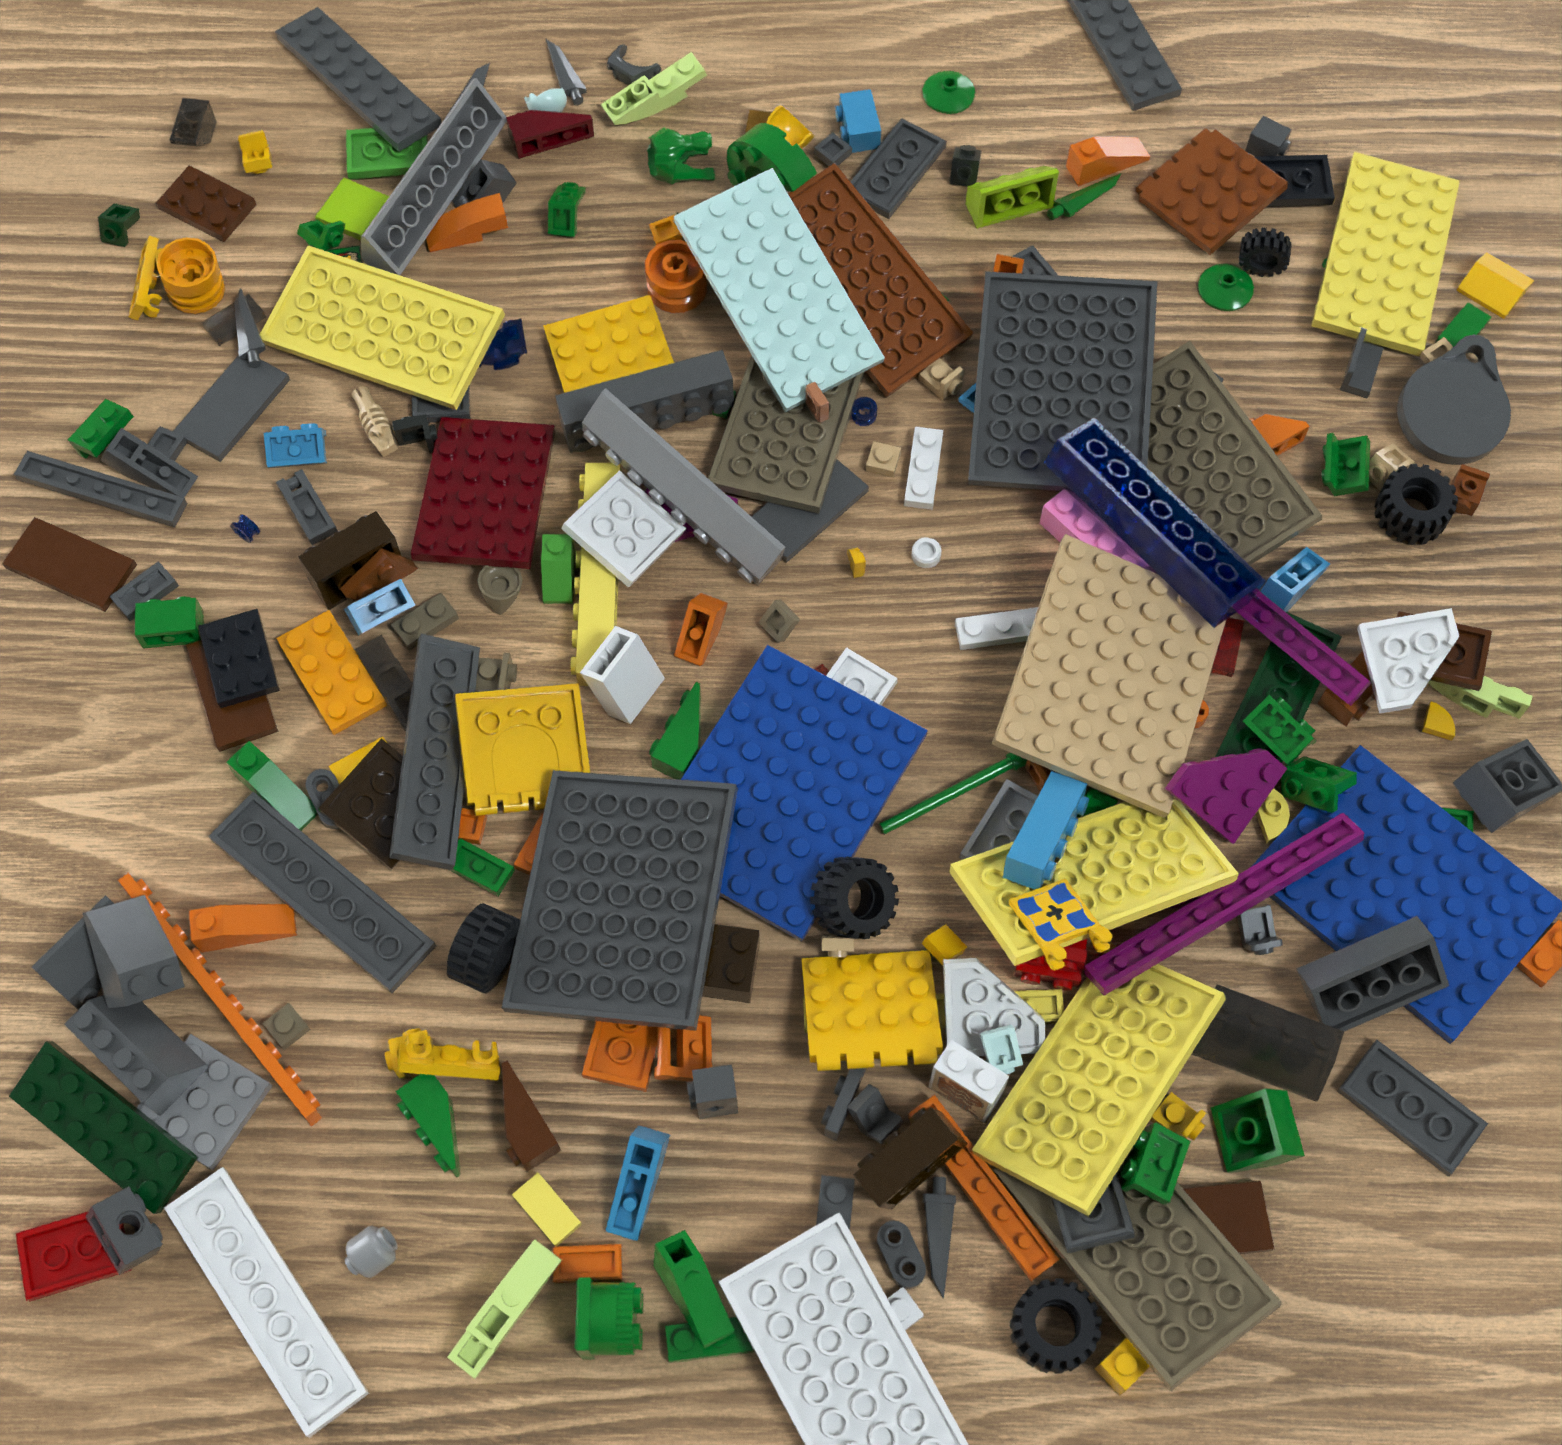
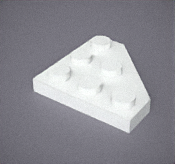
(1405, 655)
(983, 1002)

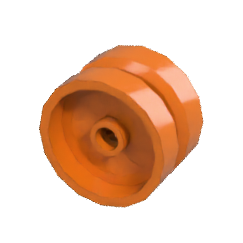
(674, 277)

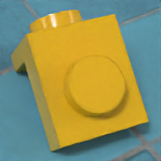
(255, 152)
(392, 1055)

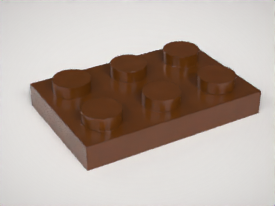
(206, 203)
(1466, 660)

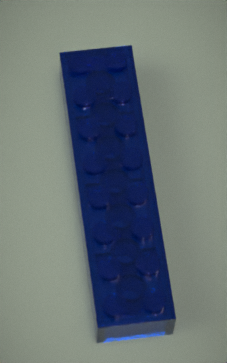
(1154, 522)

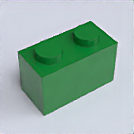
(168, 622)

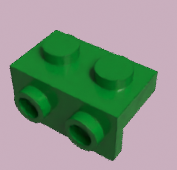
(100, 429)
(1346, 464)

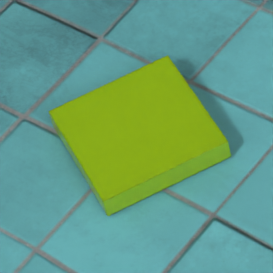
(353, 205)

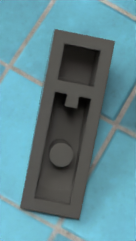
(147, 465)

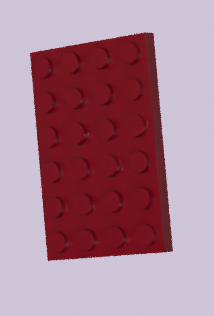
(484, 493)

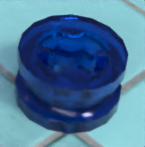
(867, 419)
(245, 528)

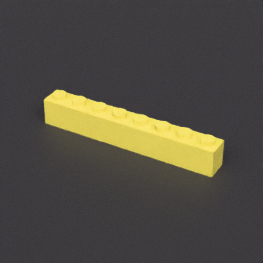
(595, 586)

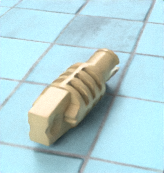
(375, 422)

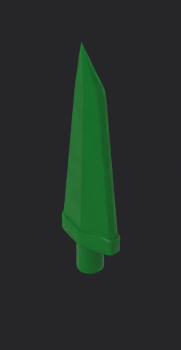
(1076, 201)

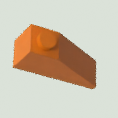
(1104, 156)
(240, 925)

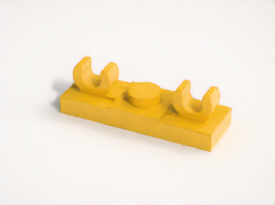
(146, 280)
(449, 1060)

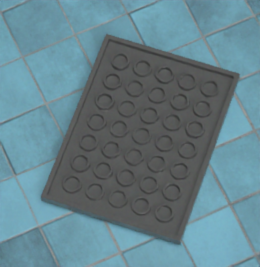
(1053, 361)
(622, 900)

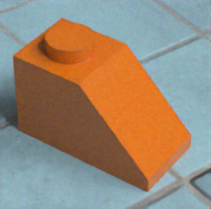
(1281, 432)
(700, 628)

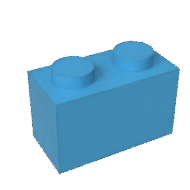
(859, 120)
(379, 607)

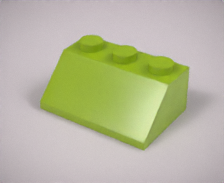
(1012, 195)

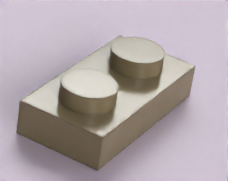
(425, 619)

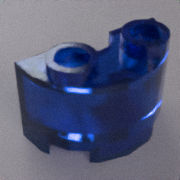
(506, 346)

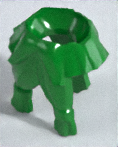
(671, 150)

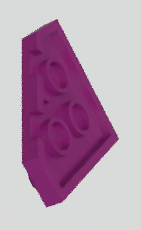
(1227, 789)

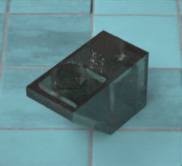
(193, 123)

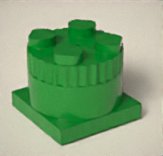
(607, 1318)

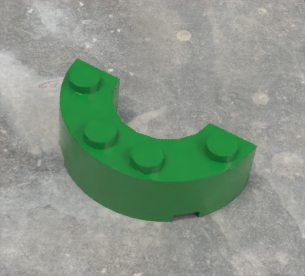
(764, 149)

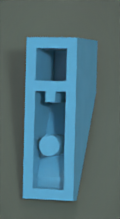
(1294, 578)
(637, 1182)

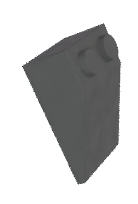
(1508, 785)
(131, 952)

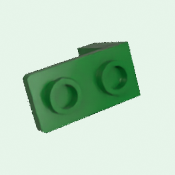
(563, 209)

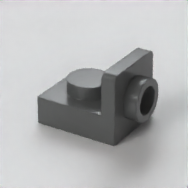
(873, 1115)

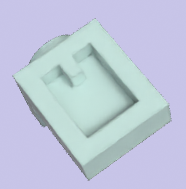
(1002, 1048)

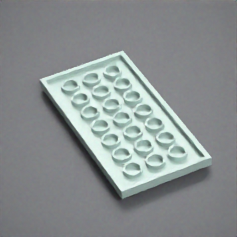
(778, 288)

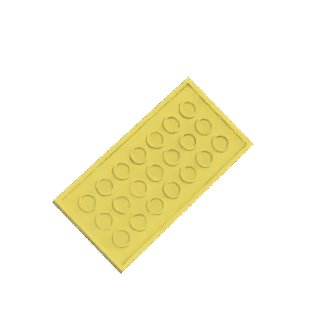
(1386, 254)
(382, 327)
(1117, 863)
(1097, 1084)

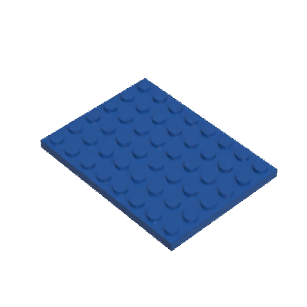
(809, 782)
(1425, 867)

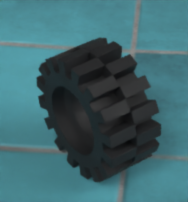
(1265, 252)

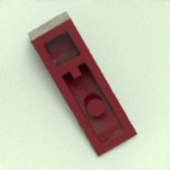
(546, 130)

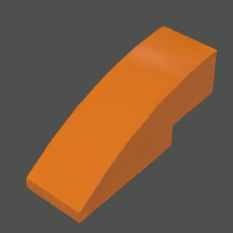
(468, 223)

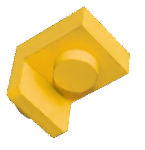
(1179, 1117)

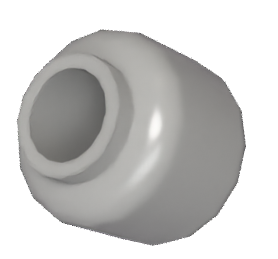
(370, 1251)

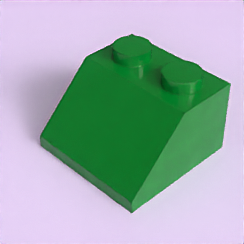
(1257, 1130)

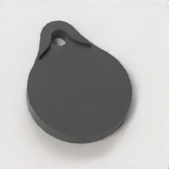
(1456, 406)

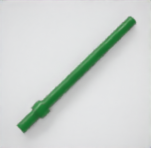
(1010, 762)

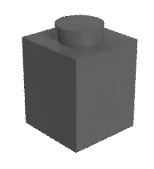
(1269, 139)

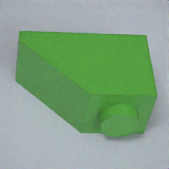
(557, 568)

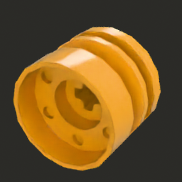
(191, 275)

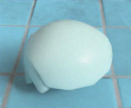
(550, 100)

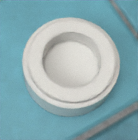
(926, 552)

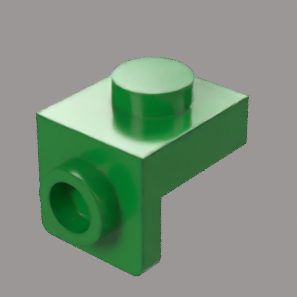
(321, 235)

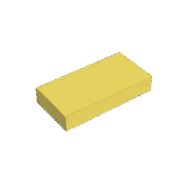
(547, 1209)

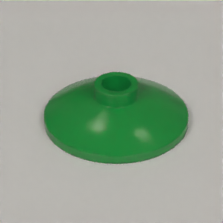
(948, 92)
(1223, 295)

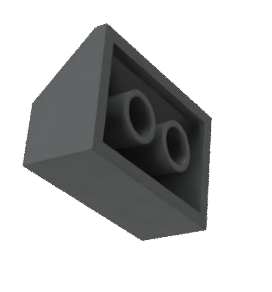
(71, 964)

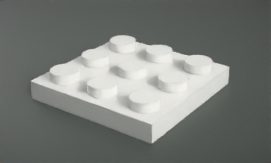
(623, 528)

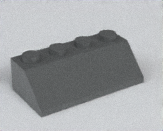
(1374, 975)
(138, 1051)

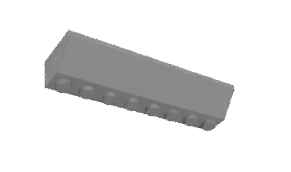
(432, 180)
(681, 488)

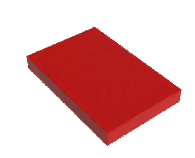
(62, 1257)

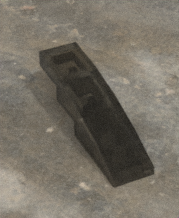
(387, 676)

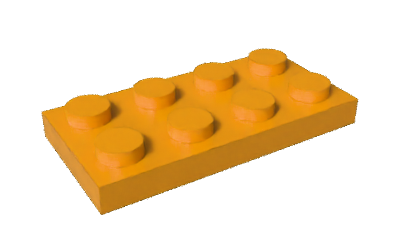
(331, 672)

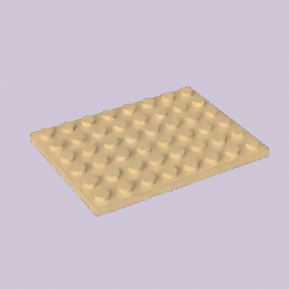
(1109, 677)

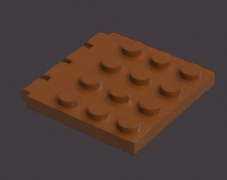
(1210, 189)

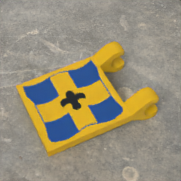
(1056, 916)

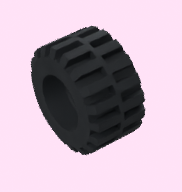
(1426, 487)
(875, 903)
(483, 948)
(1079, 1308)

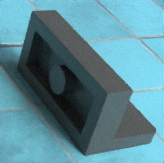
(1361, 367)

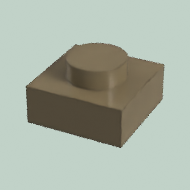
(779, 620)
(286, 1026)

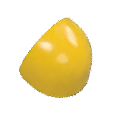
(789, 124)

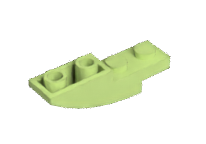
(651, 96)
(1490, 696)
(504, 1308)

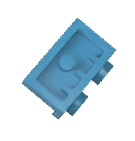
(295, 447)

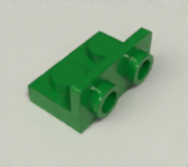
(1279, 729)
(1316, 783)
(1155, 1163)

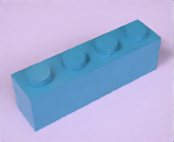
(1045, 831)

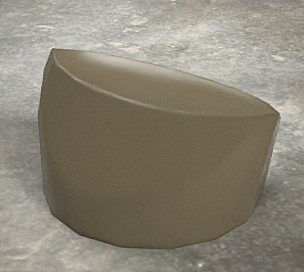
(499, 586)

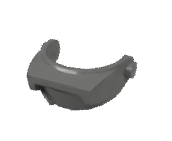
(627, 72)

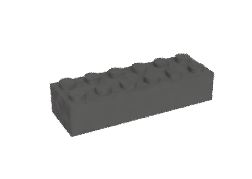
(656, 396)

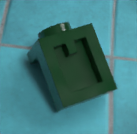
(115, 223)

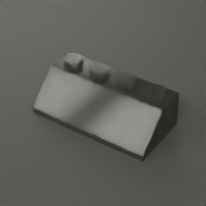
(1270, 1044)

